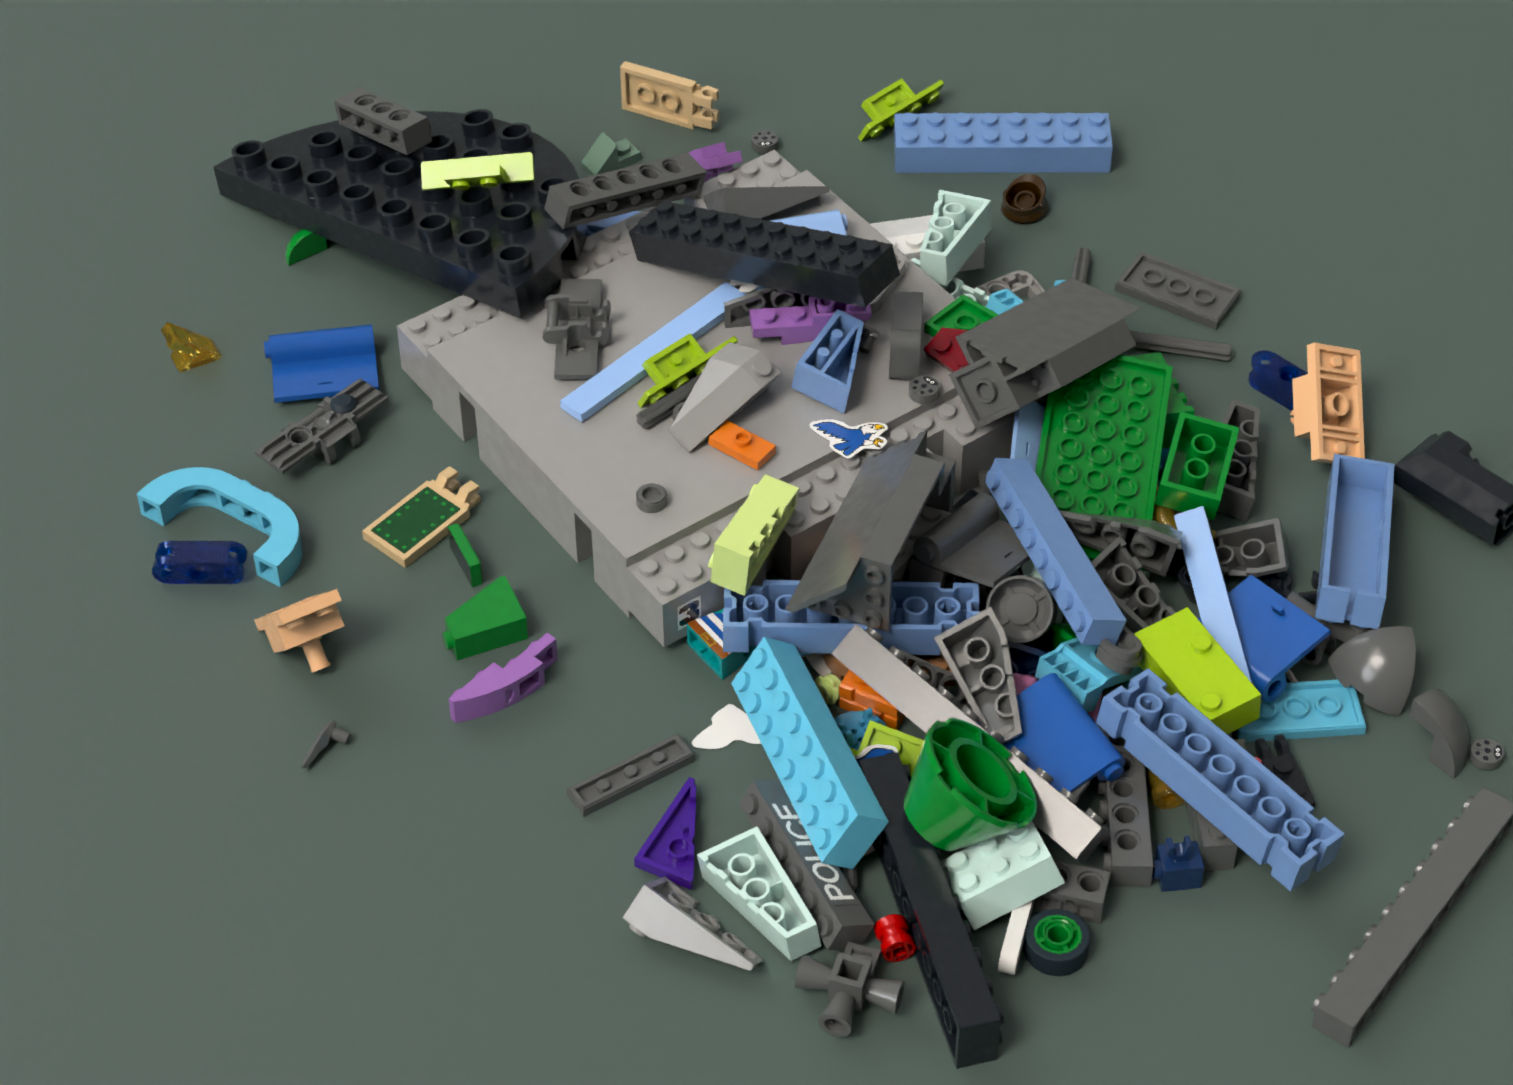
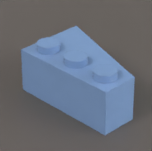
(830, 361)

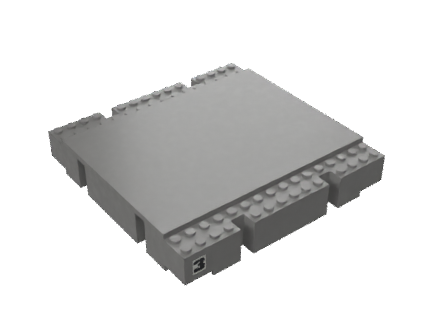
(581, 479)

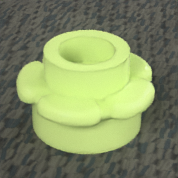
(828, 688)

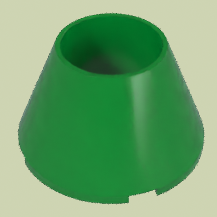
(966, 788)

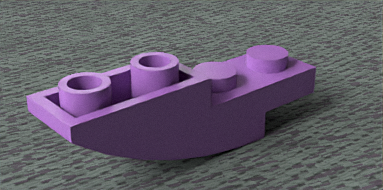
(716, 159)
(800, 323)
(502, 687)

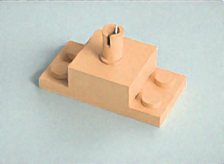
(1330, 403)
(303, 626)

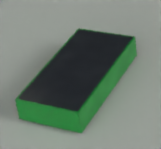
(465, 555)

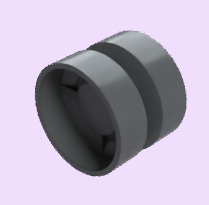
(1023, 607)

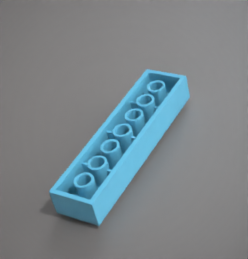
(809, 753)

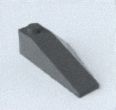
(737, 310)
(1146, 539)

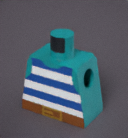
(706, 639)

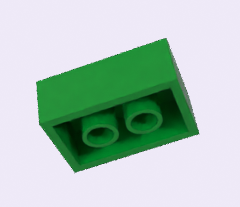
(1197, 464)

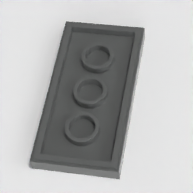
(1178, 290)

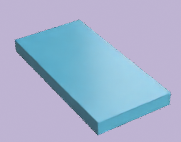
(1308, 711)

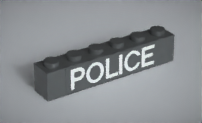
(820, 885)

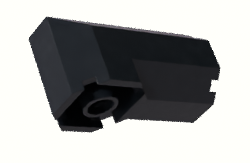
(1458, 486)

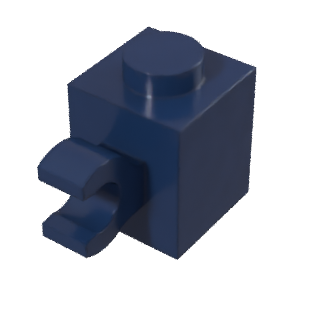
(1178, 865)

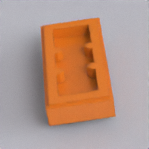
(742, 445)

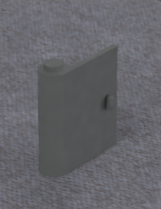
(973, 543)

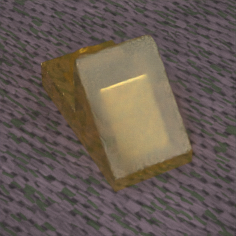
(189, 348)

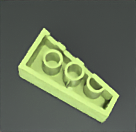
(752, 534)

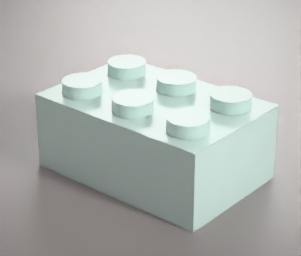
(1002, 874)

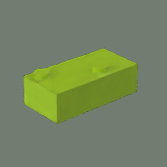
(1199, 670)

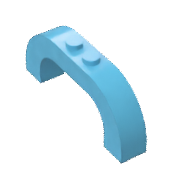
(214, 488)

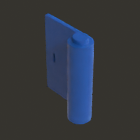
(321, 361)
(1272, 640)
(1063, 737)

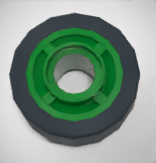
(1042, 937)

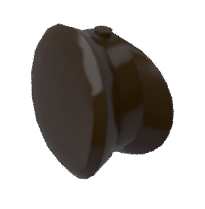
(1025, 199)

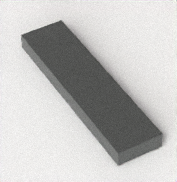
(630, 775)

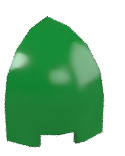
(304, 245)

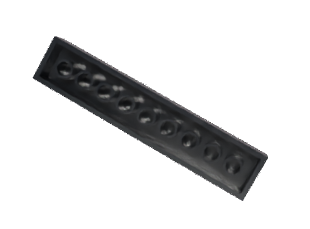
(765, 253)
(934, 920)

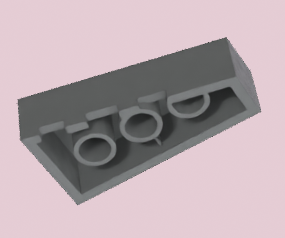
(1129, 587)

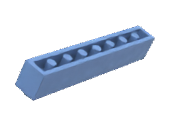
(1055, 551)

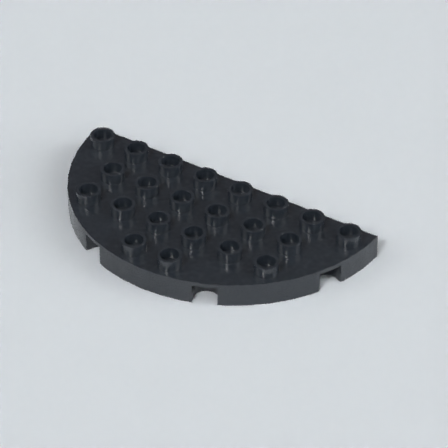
(371, 199)

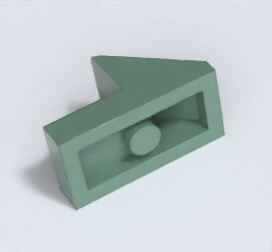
(609, 156)

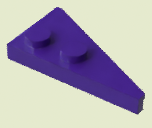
(671, 844)

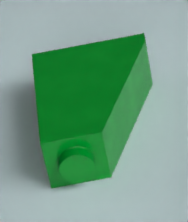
(486, 621)

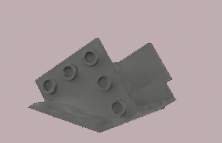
(1039, 348)
(857, 555)

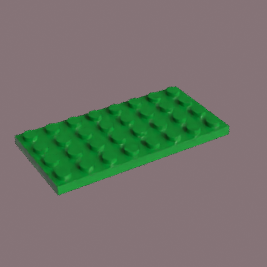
(1106, 440)

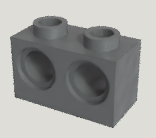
(1081, 894)

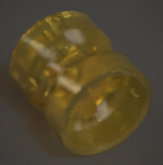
(1162, 794)

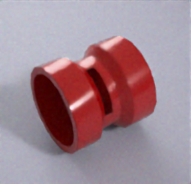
(895, 940)

